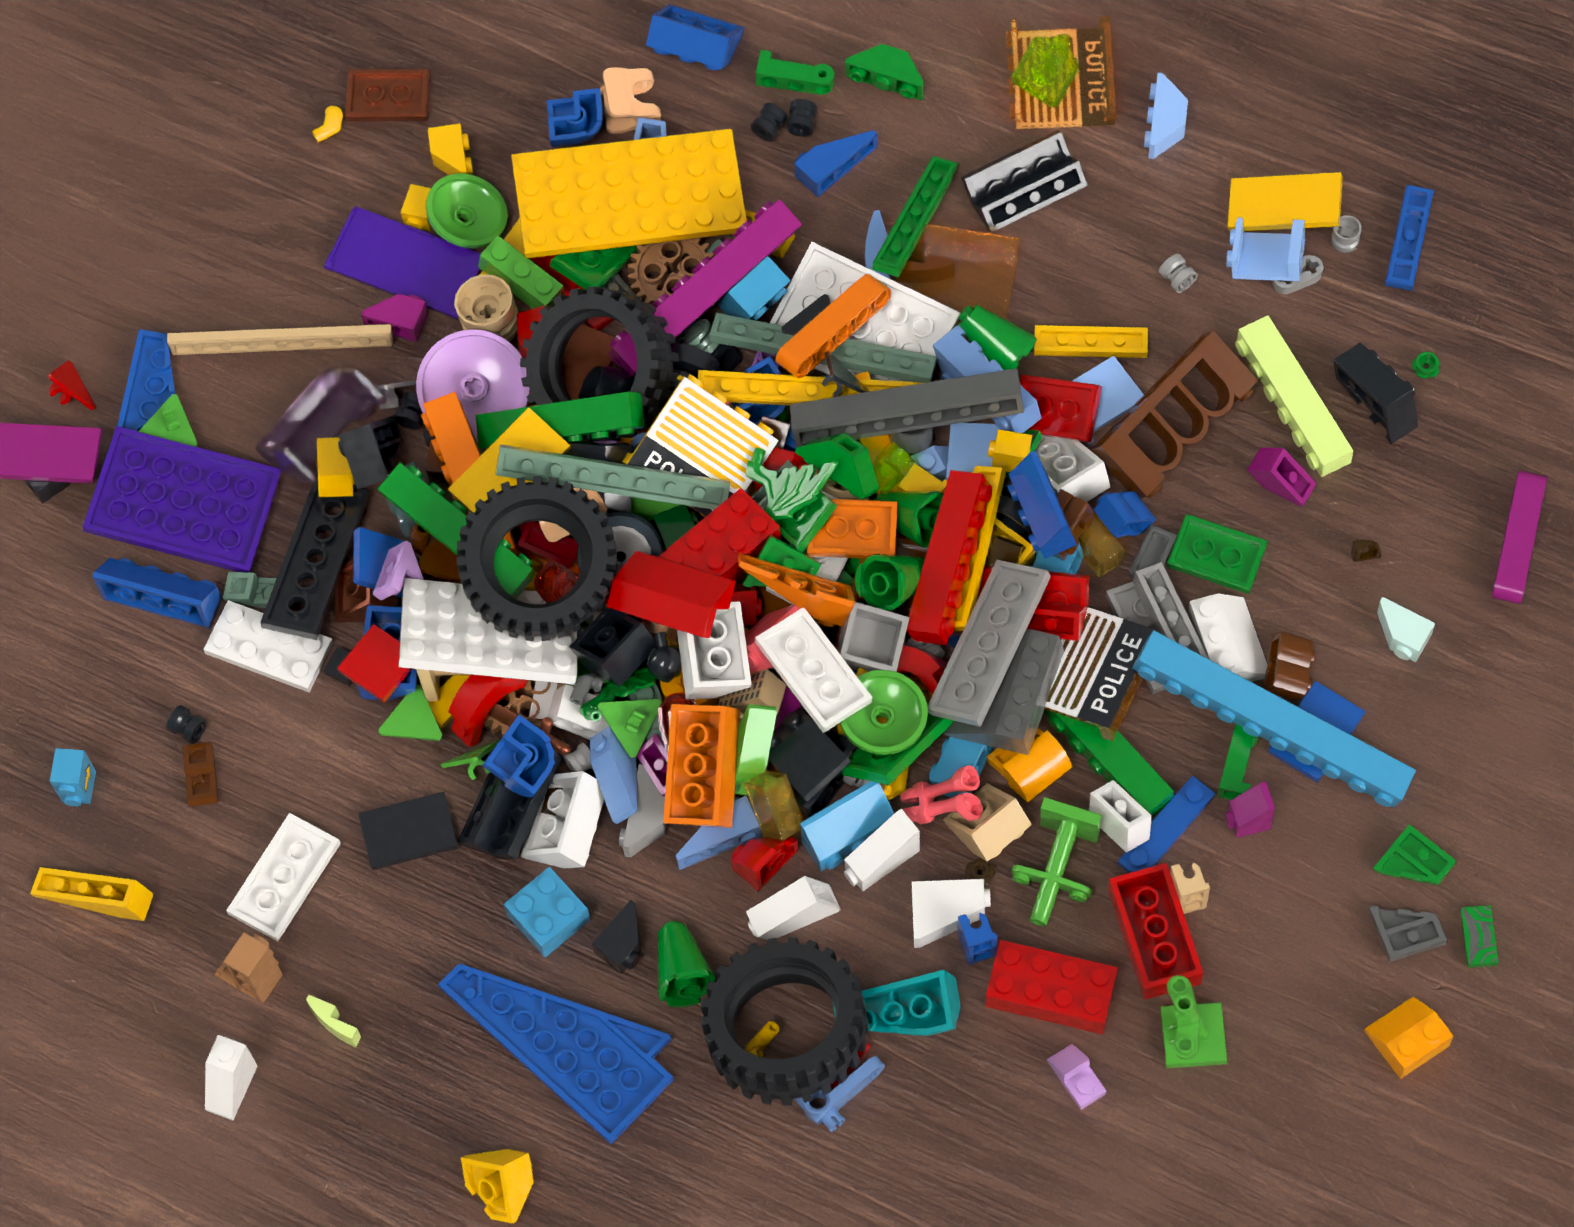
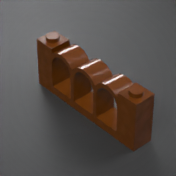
(1220, 367)

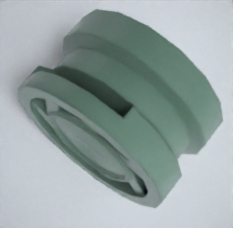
(698, 336)

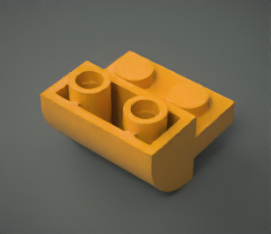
(1032, 772)

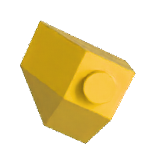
(500, 1180)

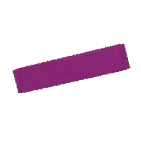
(1519, 537)

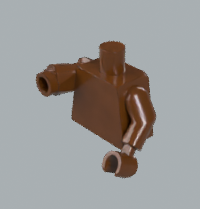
(434, 558)

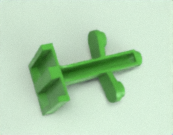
(1069, 824)
(1191, 1030)

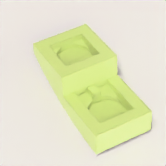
(328, 1017)

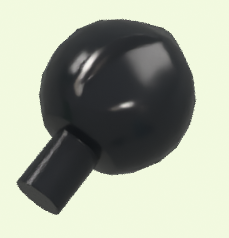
(664, 660)

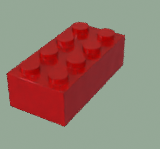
(717, 540)
(1154, 929)
(1051, 987)

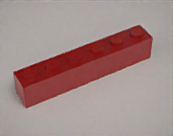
(949, 557)

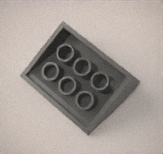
(1020, 698)

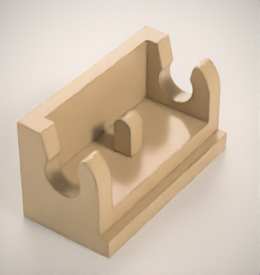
(1191, 892)

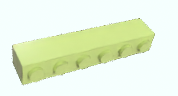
(1294, 396)

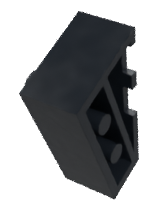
(1379, 389)

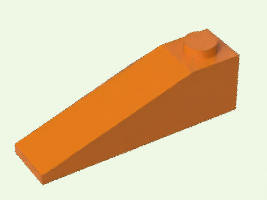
(821, 597)

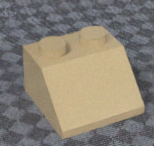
(997, 827)

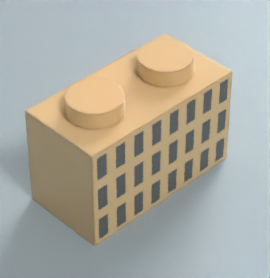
(764, 691)

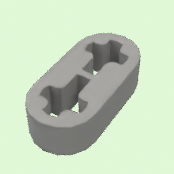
(1306, 278)

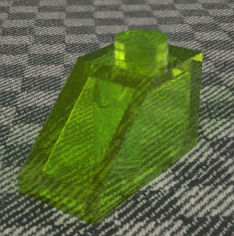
(891, 466)

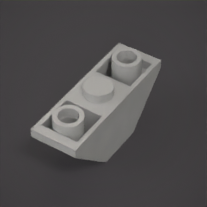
(647, 823)

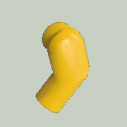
(331, 125)
(896, 786)
(762, 1039)

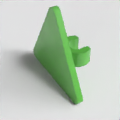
(170, 423)
(412, 719)
(630, 721)
(472, 757)

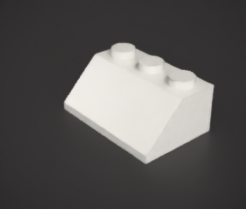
(1228, 634)
(716, 663)
(568, 836)

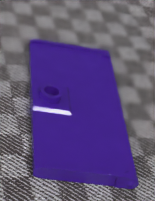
(402, 260)

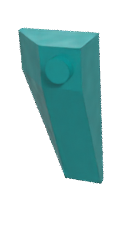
(914, 1005)

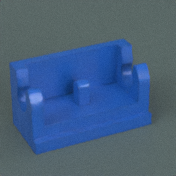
(976, 943)

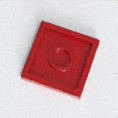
(375, 664)

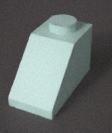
(1404, 630)

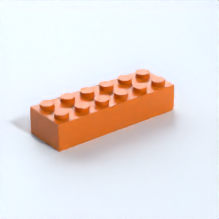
(454, 441)

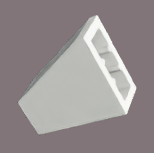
(883, 851)
(941, 902)
(792, 908)
(227, 1076)

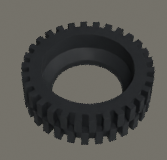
(536, 503)

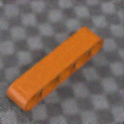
(833, 325)

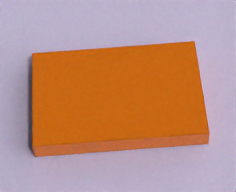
(857, 530)

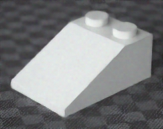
(1073, 467)

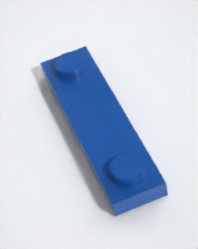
(1409, 237)
(1169, 826)

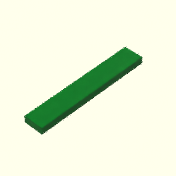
(915, 216)

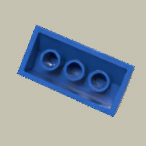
(158, 591)

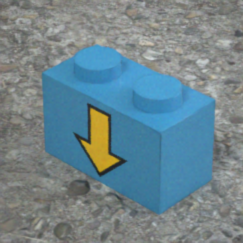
(72, 776)

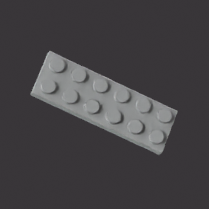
(988, 643)

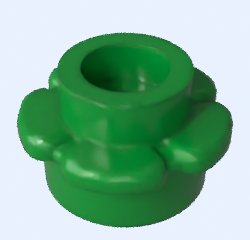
(1429, 359)

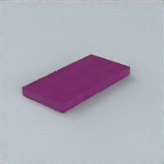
(49, 452)

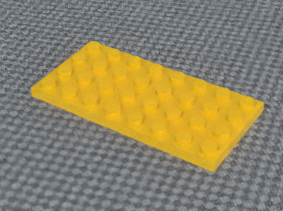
(628, 193)

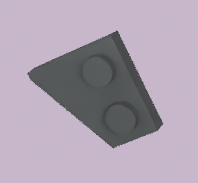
(1406, 932)

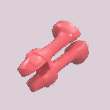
(965, 804)

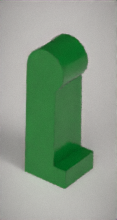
(793, 75)
(1236, 764)

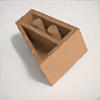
(251, 967)

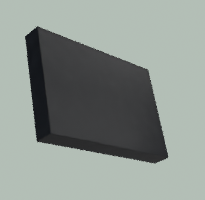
(408, 830)

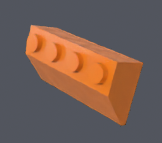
(701, 765)

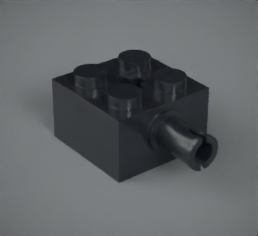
(613, 645)

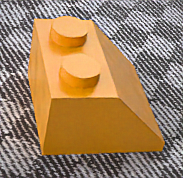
(1409, 1036)

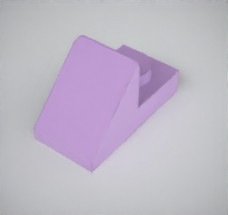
(399, 564)
(1077, 1076)

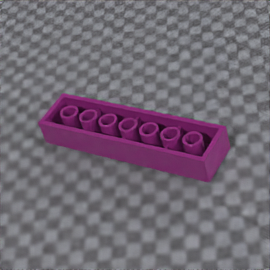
(714, 277)

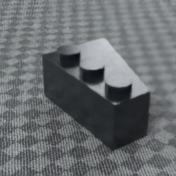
(371, 450)

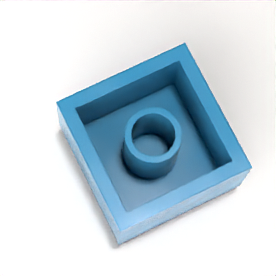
(758, 288)
(547, 912)

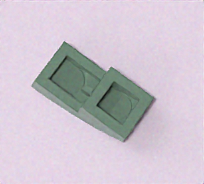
(248, 589)

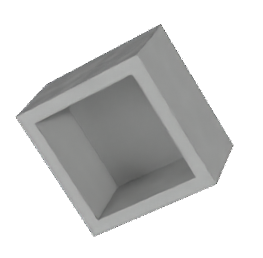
(872, 638)

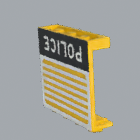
(702, 438)

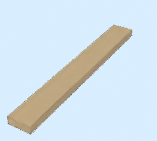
(280, 339)

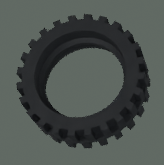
(559, 323)
(771, 967)

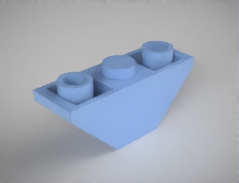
(1166, 116)

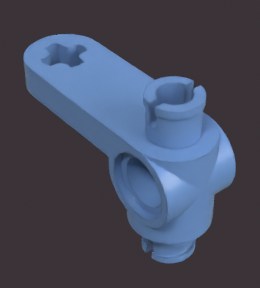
(841, 1095)

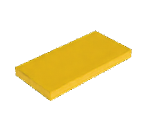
(1279, 200)
(526, 432)

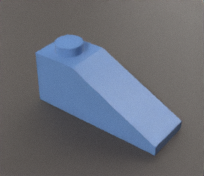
(615, 774)
(715, 840)

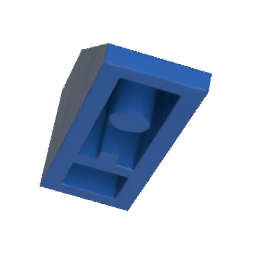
(831, 161)

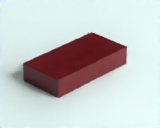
(535, 543)

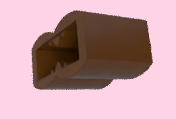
(1289, 666)

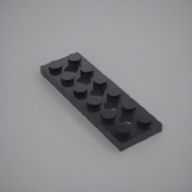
(325, 573)

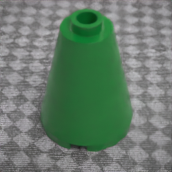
(996, 336)
(915, 513)
(888, 580)
(681, 967)

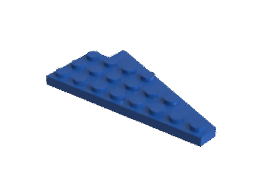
(581, 1054)

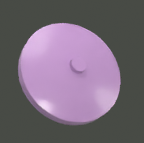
(478, 368)

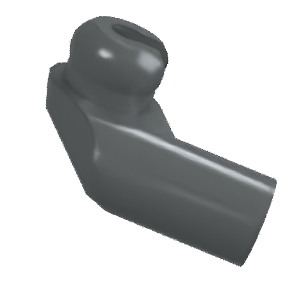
(583, 685)

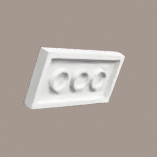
(270, 653)
(813, 669)
(283, 877)

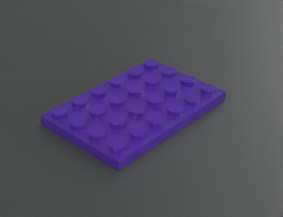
(182, 500)

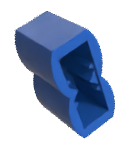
(1124, 513)

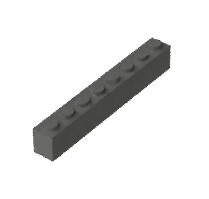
(909, 407)

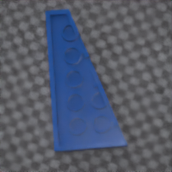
(148, 380)

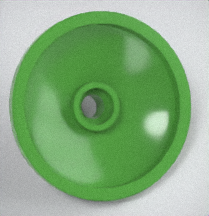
(466, 199)
(899, 703)

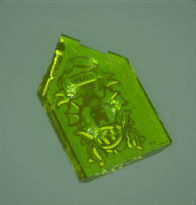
(1047, 69)

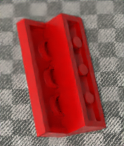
(670, 593)
(1061, 605)

